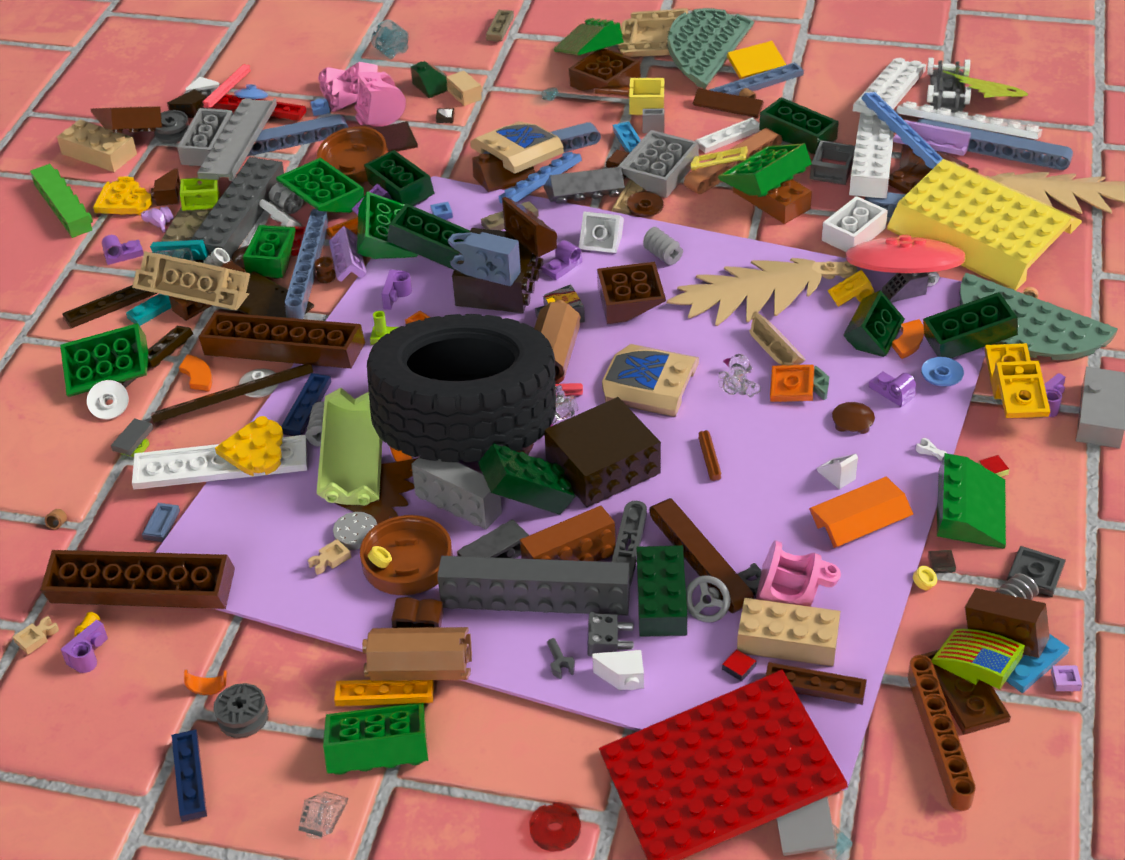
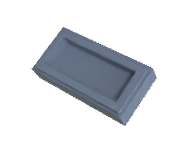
(161, 522)

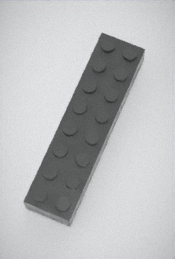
(239, 206)
(534, 585)

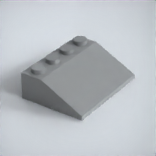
(660, 162)

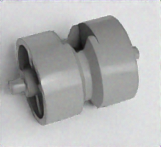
(285, 198)

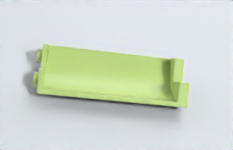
(349, 451)

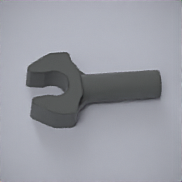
(560, 660)

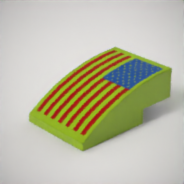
(979, 656)

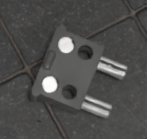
(604, 633)

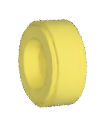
(379, 556)
(925, 578)

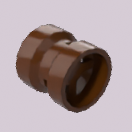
(325, 271)

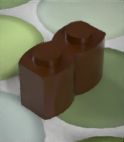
(417, 613)

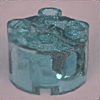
(390, 39)

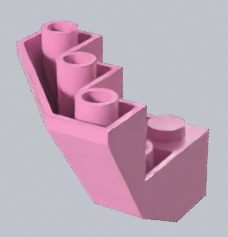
(341, 86)

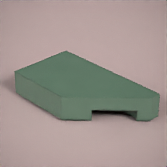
(821, 383)

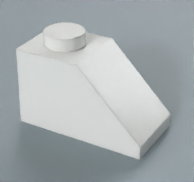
(620, 668)

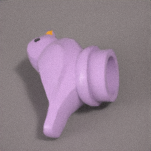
(158, 217)

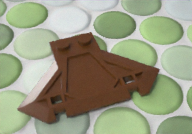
(913, 169)

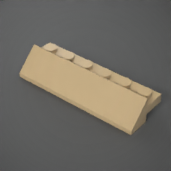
(192, 280)

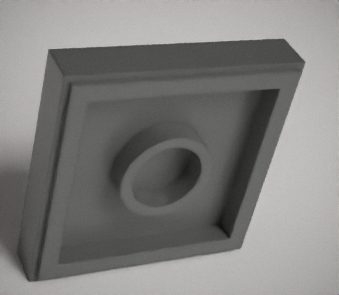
(1040, 567)

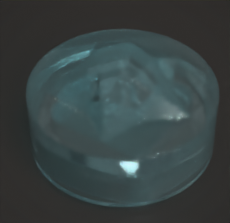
(550, 94)

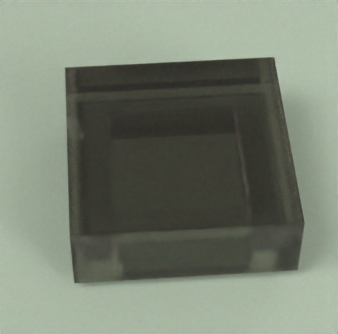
(942, 561)

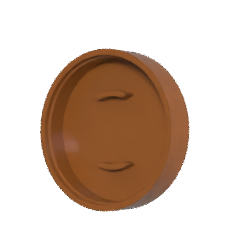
(352, 149)
(415, 551)

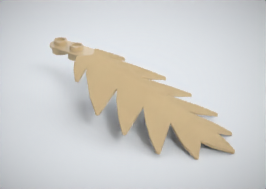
(1063, 189)
(782, 278)

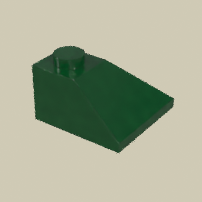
(429, 79)

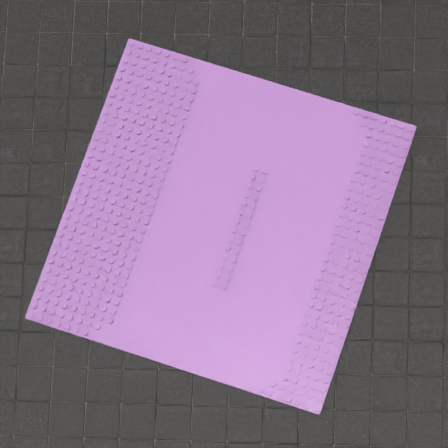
(763, 494)

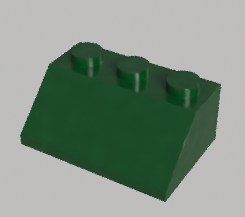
(874, 325)

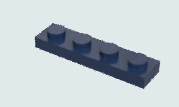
(299, 415)
(189, 776)

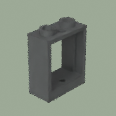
(828, 171)

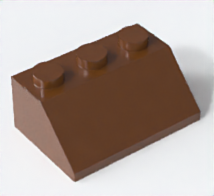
(493, 176)
(528, 228)

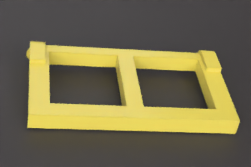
(719, 158)

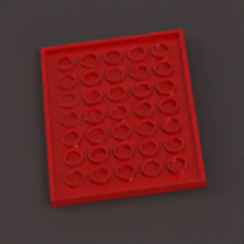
(721, 769)

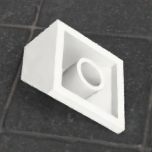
(601, 232)

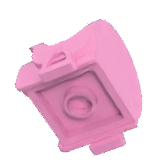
(378, 100)
(794, 578)

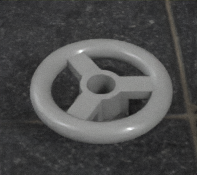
(713, 593)

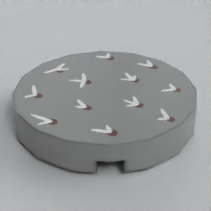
(353, 528)

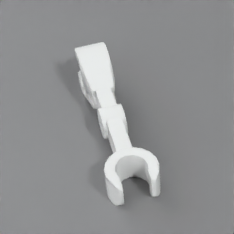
(929, 449)

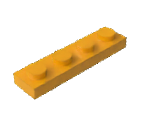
(383, 692)

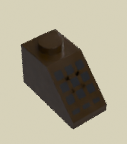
(188, 103)

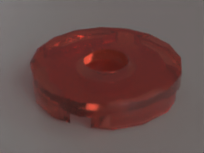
(555, 839)

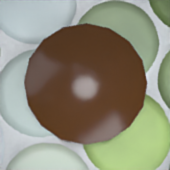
(853, 417)

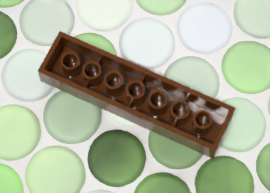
(282, 339)
(138, 579)

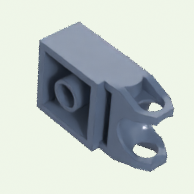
(487, 257)

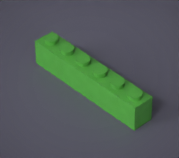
(61, 200)

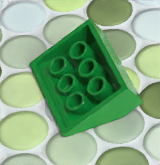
(591, 36)
(767, 169)
(323, 186)
(373, 225)
(105, 356)
(970, 502)
(375, 738)

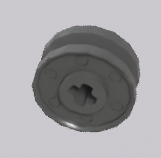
(173, 127)
(241, 710)

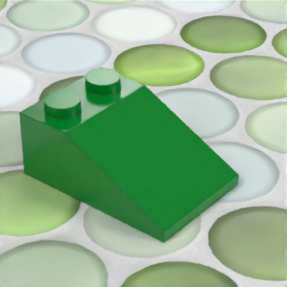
(269, 251)

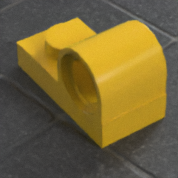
(854, 286)

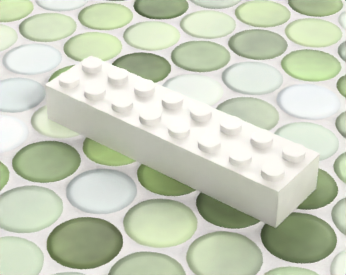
(871, 158)

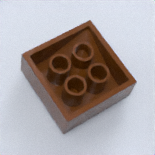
(603, 69)
(131, 118)
(629, 290)

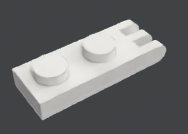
(279, 215)

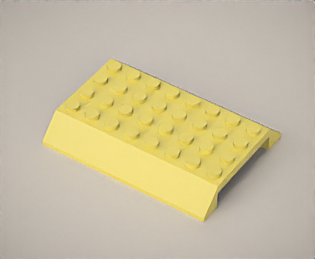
(985, 219)

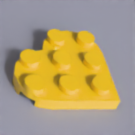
(122, 198)
(254, 447)

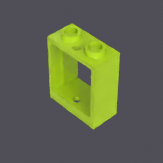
(198, 196)

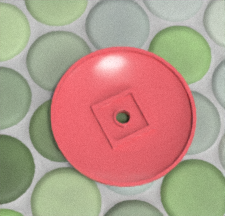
(905, 255)

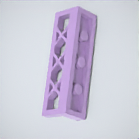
(940, 138)
(344, 253)

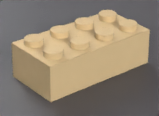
(96, 145)
(788, 631)

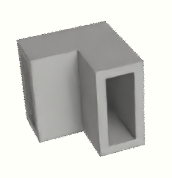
(653, 120)

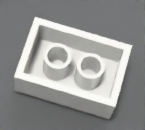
(854, 224)

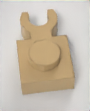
(330, 555)
(35, 636)

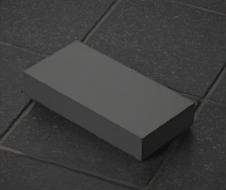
(132, 437)

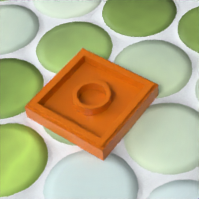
(792, 383)

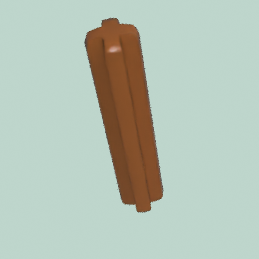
(709, 455)

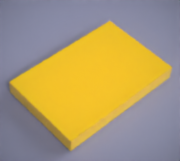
(755, 59)

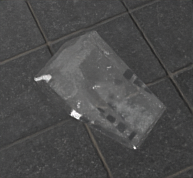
(321, 814)

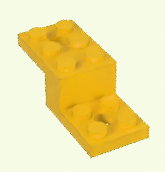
(1017, 380)

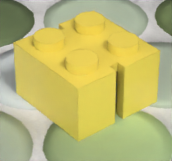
(645, 94)

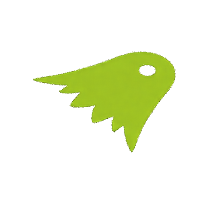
(990, 89)

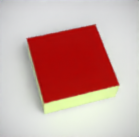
(995, 465)

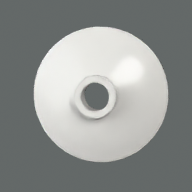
(256, 374)
(106, 391)

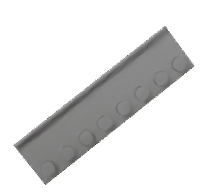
(236, 139)

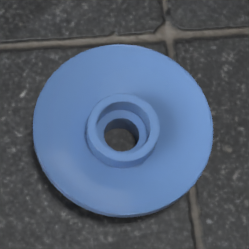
(251, 92)
(942, 371)

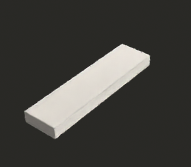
(728, 135)

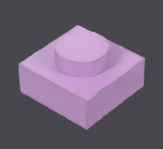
(1066, 678)

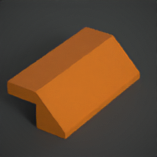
(861, 511)

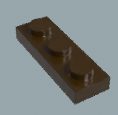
(168, 344)

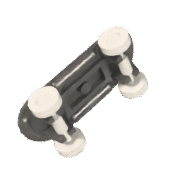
(945, 89)

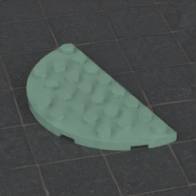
(703, 39)
(1043, 326)

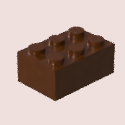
(1009, 617)

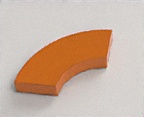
(910, 339)
(198, 372)

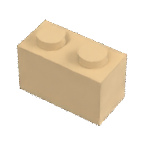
(464, 88)

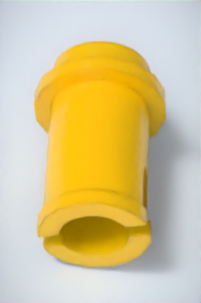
(89, 619)

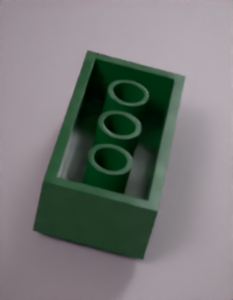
(798, 124)
(399, 178)
(424, 234)
(970, 326)
(526, 479)
(661, 591)

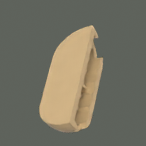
(774, 341)

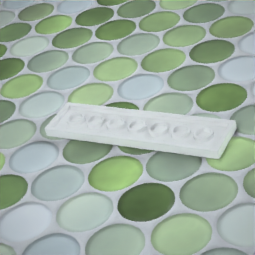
(893, 83)
(962, 118)
(204, 465)

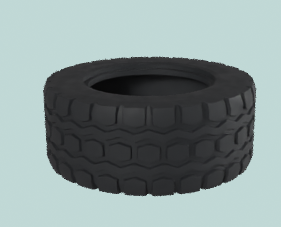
(460, 386)

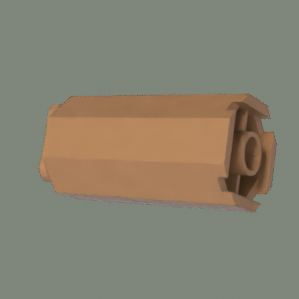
(560, 326)
(417, 654)

